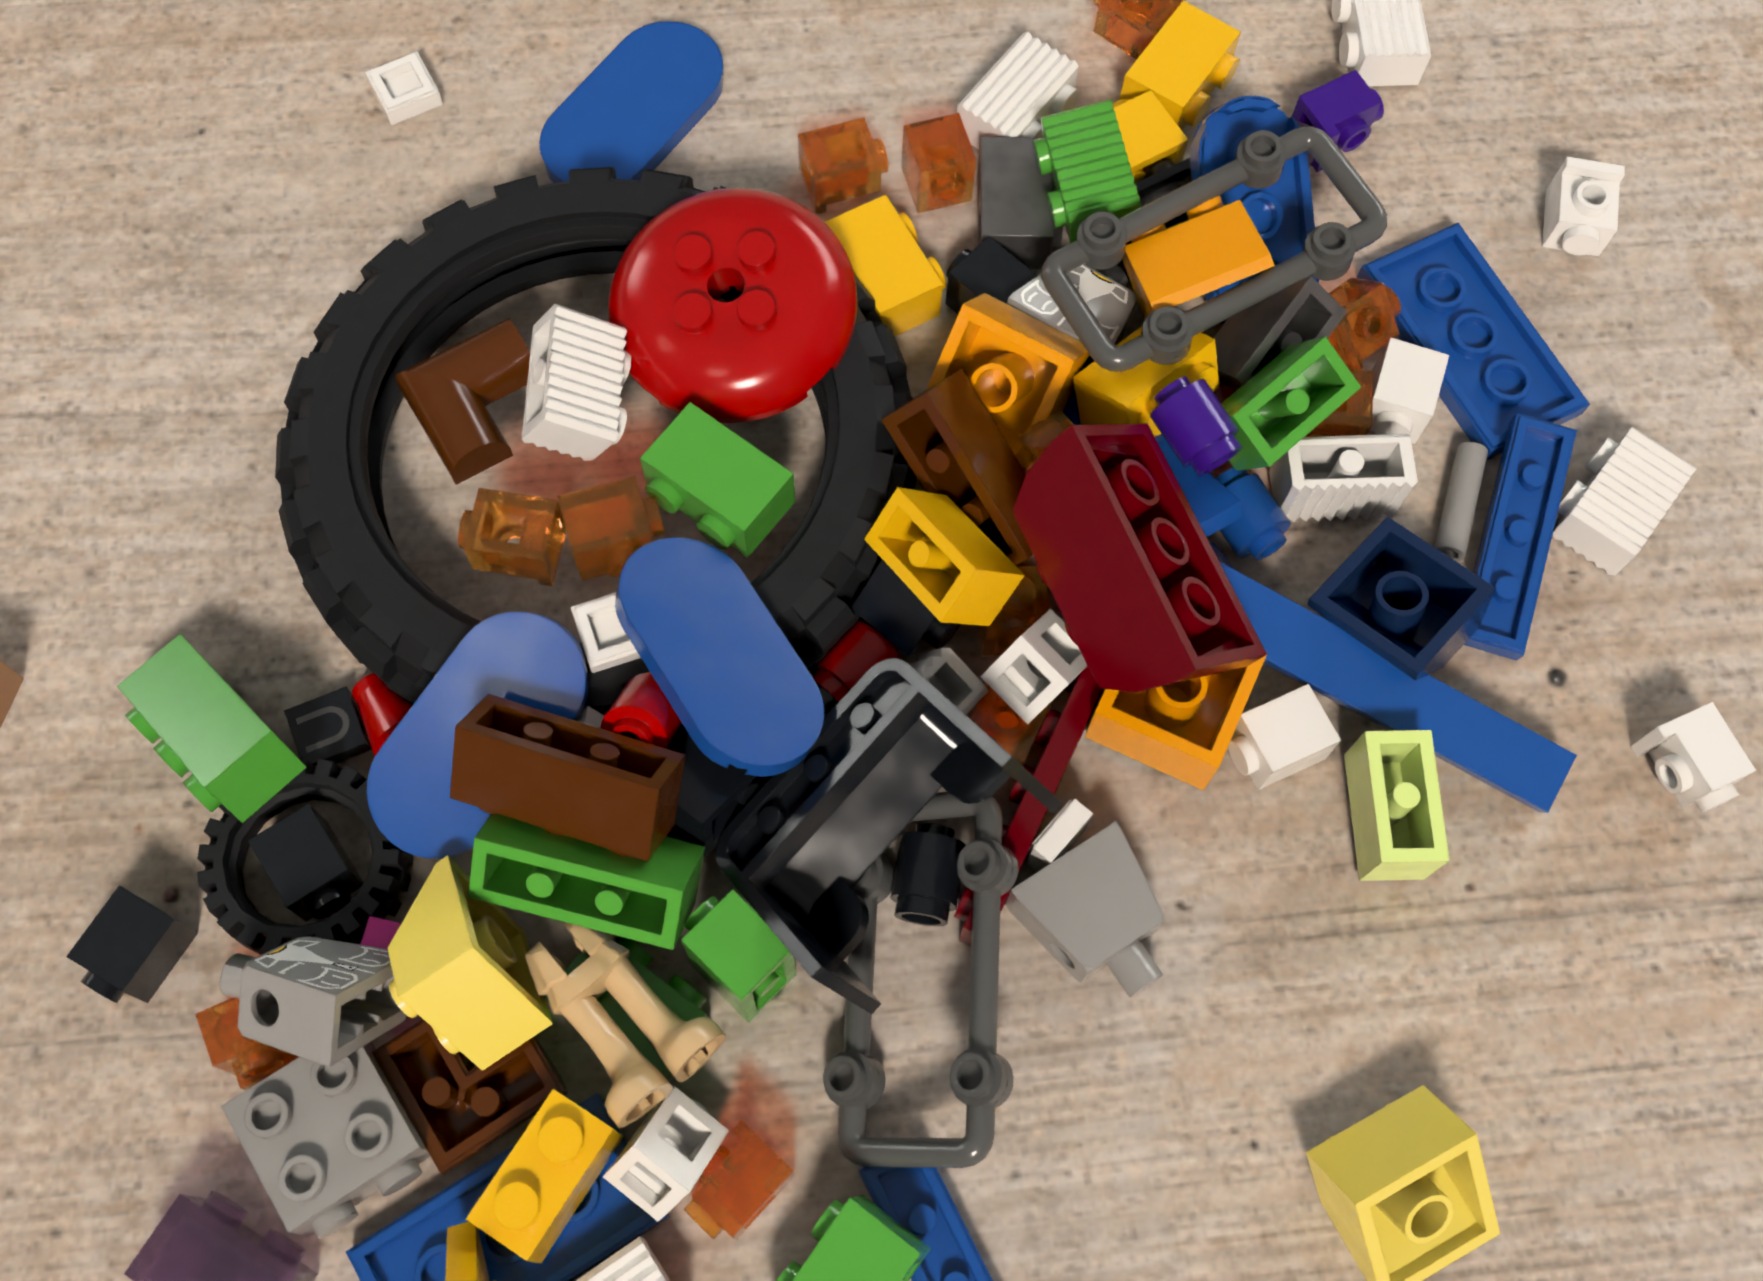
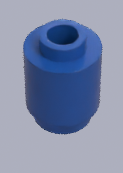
(1263, 521)

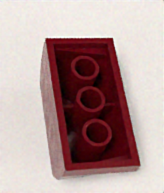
(1130, 561)

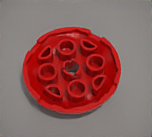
(741, 354)

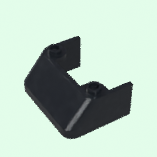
(840, 808)

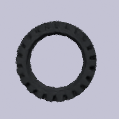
(229, 846)

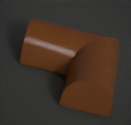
(453, 392)
(463, 1108)

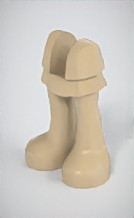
(635, 1080)

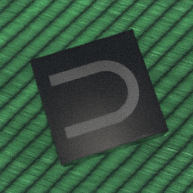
(328, 728)

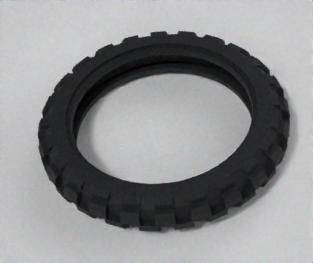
(427, 290)

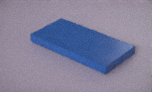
(1494, 351)
(417, 1241)

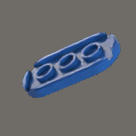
(635, 103)
(1279, 212)
(719, 656)
(410, 779)

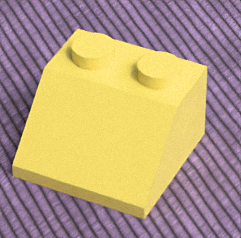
(465, 970)
(1406, 1189)

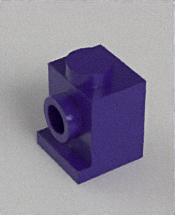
(1342, 110)

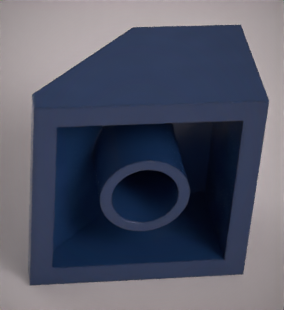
(1404, 600)

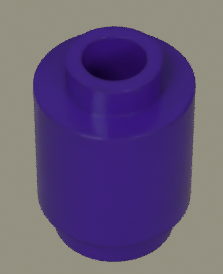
(1195, 425)

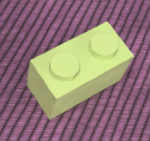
(1396, 805)

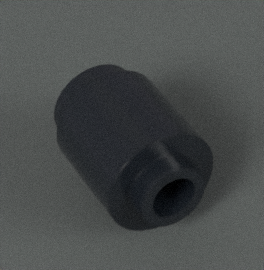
(927, 875)

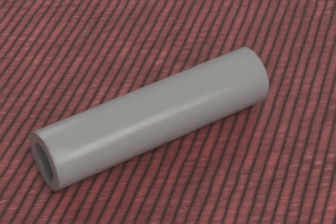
(1461, 500)

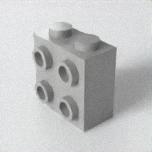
(326, 1139)

